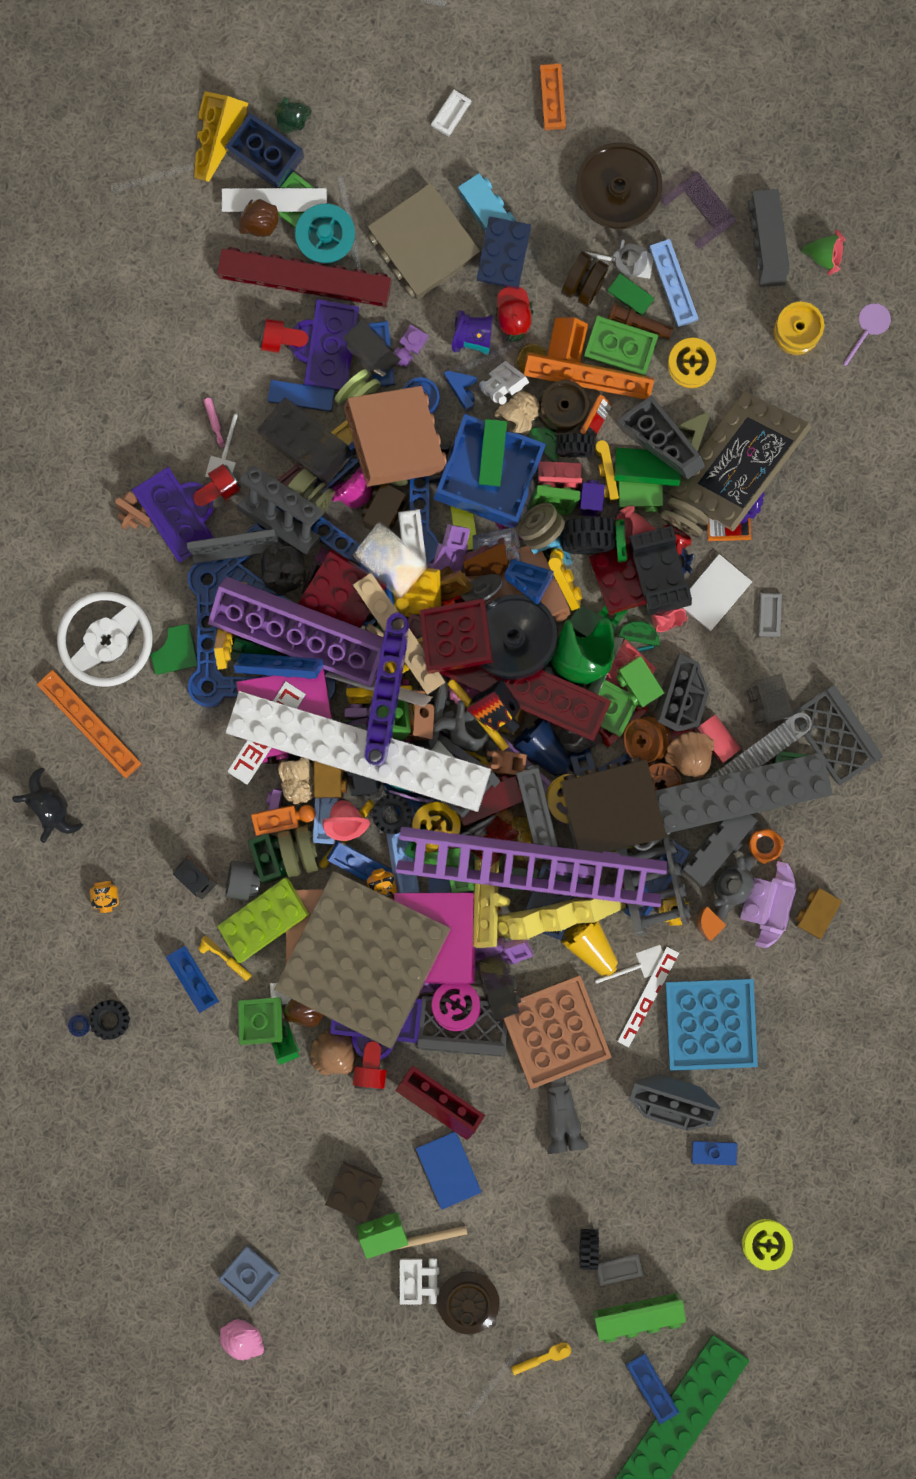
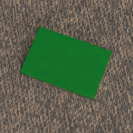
(643, 467)

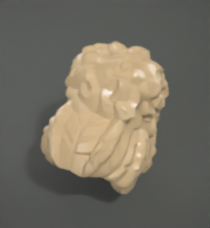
(519, 412)
(297, 780)

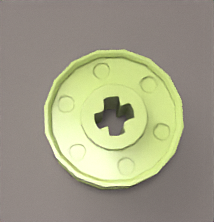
(357, 387)

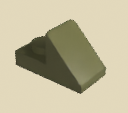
(696, 427)

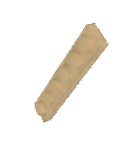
(382, 608)

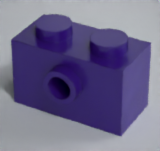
(591, 498)

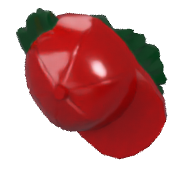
(514, 313)

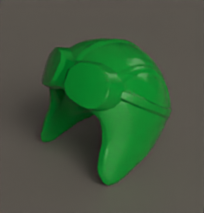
(587, 657)

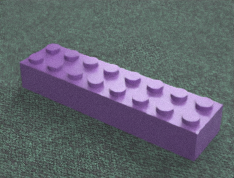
(296, 630)

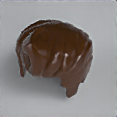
(258, 219)
(301, 1014)

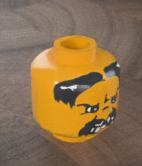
(382, 882)
(104, 896)

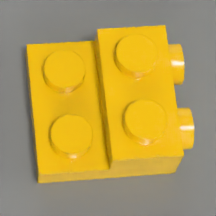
(423, 594)

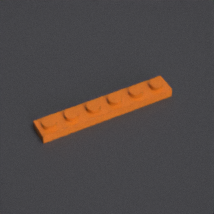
(588, 376)
(89, 724)

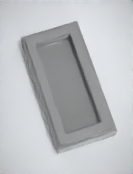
(769, 615)
(619, 1269)

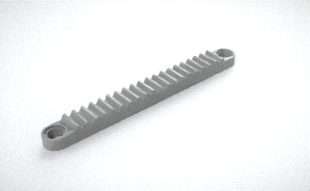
(759, 753)

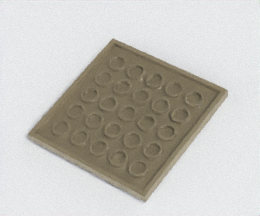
(362, 959)

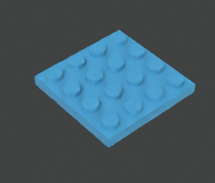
(711, 1024)

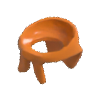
(778, 845)

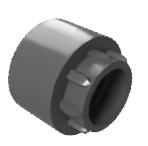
(242, 881)

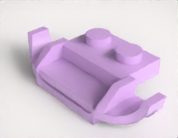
(771, 905)

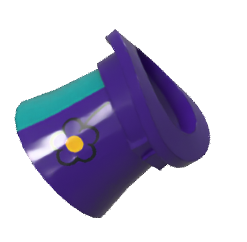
(472, 332)

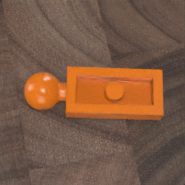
(281, 818)

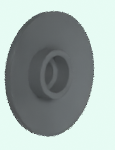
(483, 587)
(480, 827)

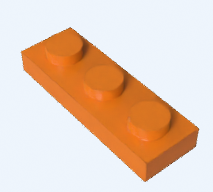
(552, 96)

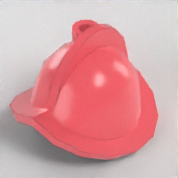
(345, 822)

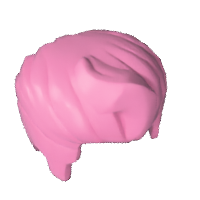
(241, 1340)

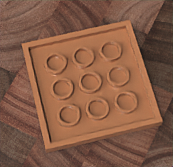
(556, 1033)

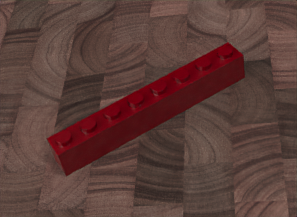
(304, 277)

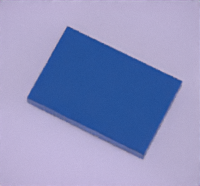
(448, 1170)

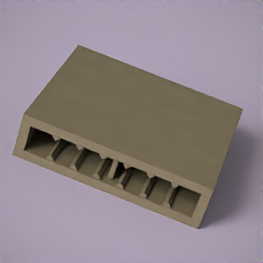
(423, 242)

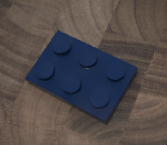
(503, 252)

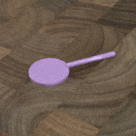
(873, 320)
(410, 797)

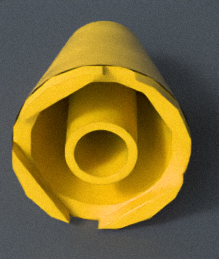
(591, 946)

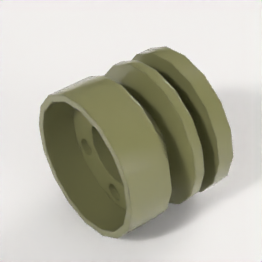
(304, 486)

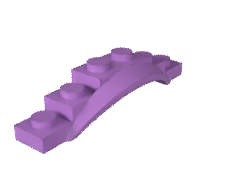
(452, 549)
(510, 951)

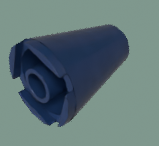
(543, 748)

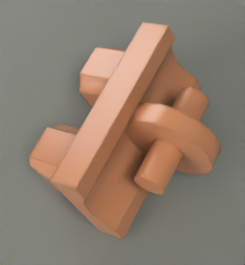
(127, 505)

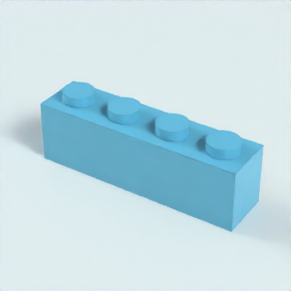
(482, 201)

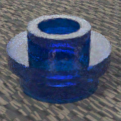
(72, 1025)

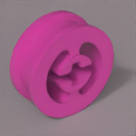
(445, 1020)

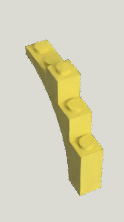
(554, 917)

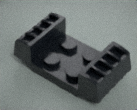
(660, 570)

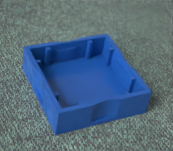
(460, 477)

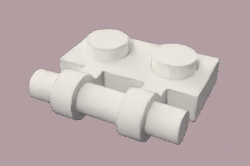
(508, 381)
(411, 1281)

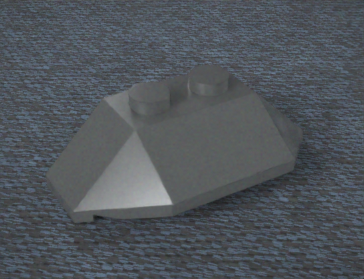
(683, 696)
(674, 1102)

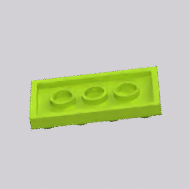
(263, 920)

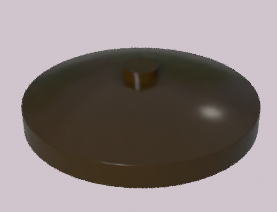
(619, 185)

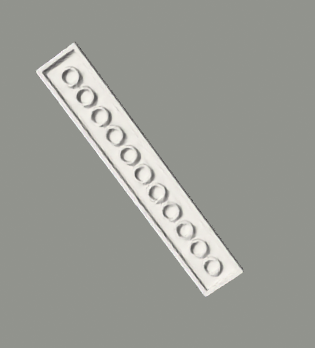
(345, 746)

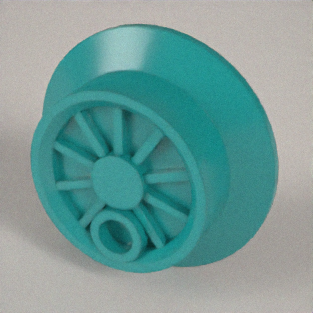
(325, 233)

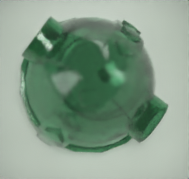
(291, 115)

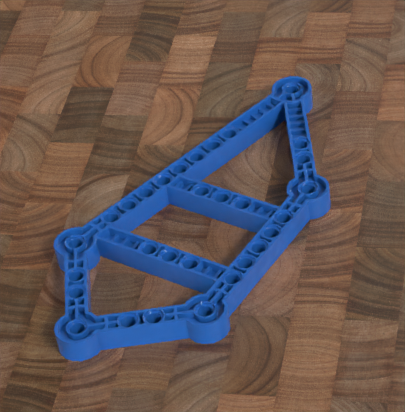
(206, 661)

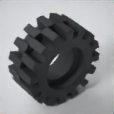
(575, 445)
(382, 804)
(96, 1015)
(589, 1249)

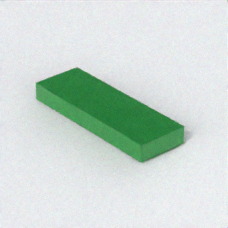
(492, 452)

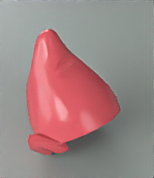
(634, 522)
(669, 619)

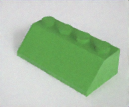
(639, 1316)

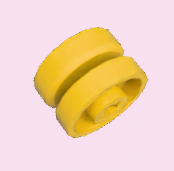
(810, 328)

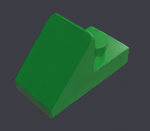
(288, 1048)

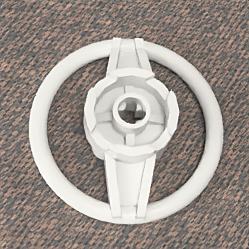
(93, 651)

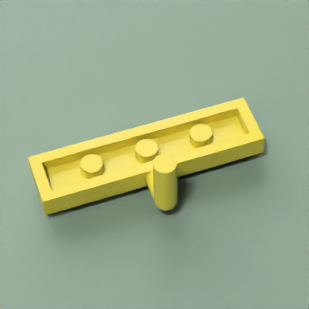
(486, 910)

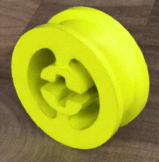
(765, 1262)

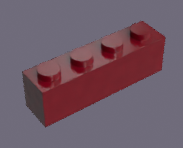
(440, 1102)

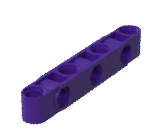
(386, 689)

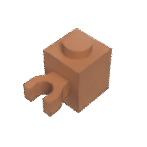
(506, 762)

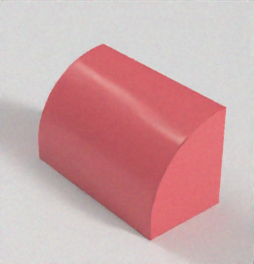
(724, 743)

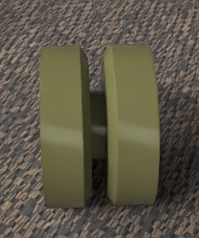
(296, 851)

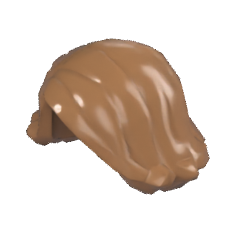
(691, 754)
(333, 1054)

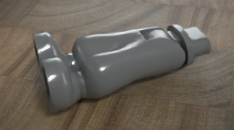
(563, 1118)

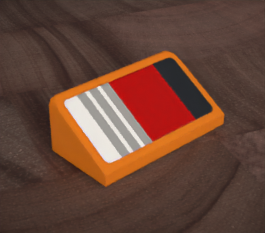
(596, 416)
(718, 532)

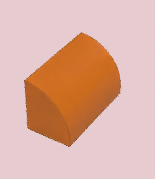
(568, 339)
(709, 923)

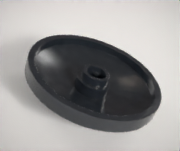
(520, 636)

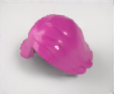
(354, 491)

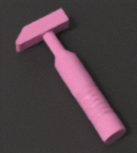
(214, 420)

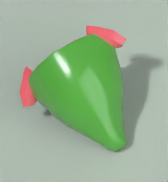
(826, 251)

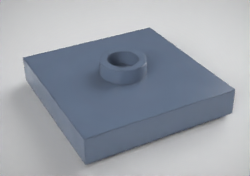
(249, 1276)

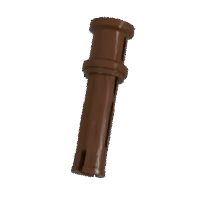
(631, 318)

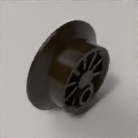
(468, 1302)

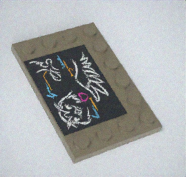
(741, 459)

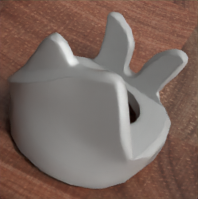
(638, 267)

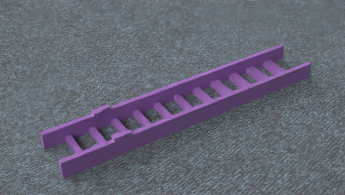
(488, 845)

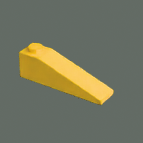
(221, 120)

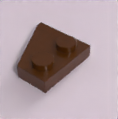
(487, 560)

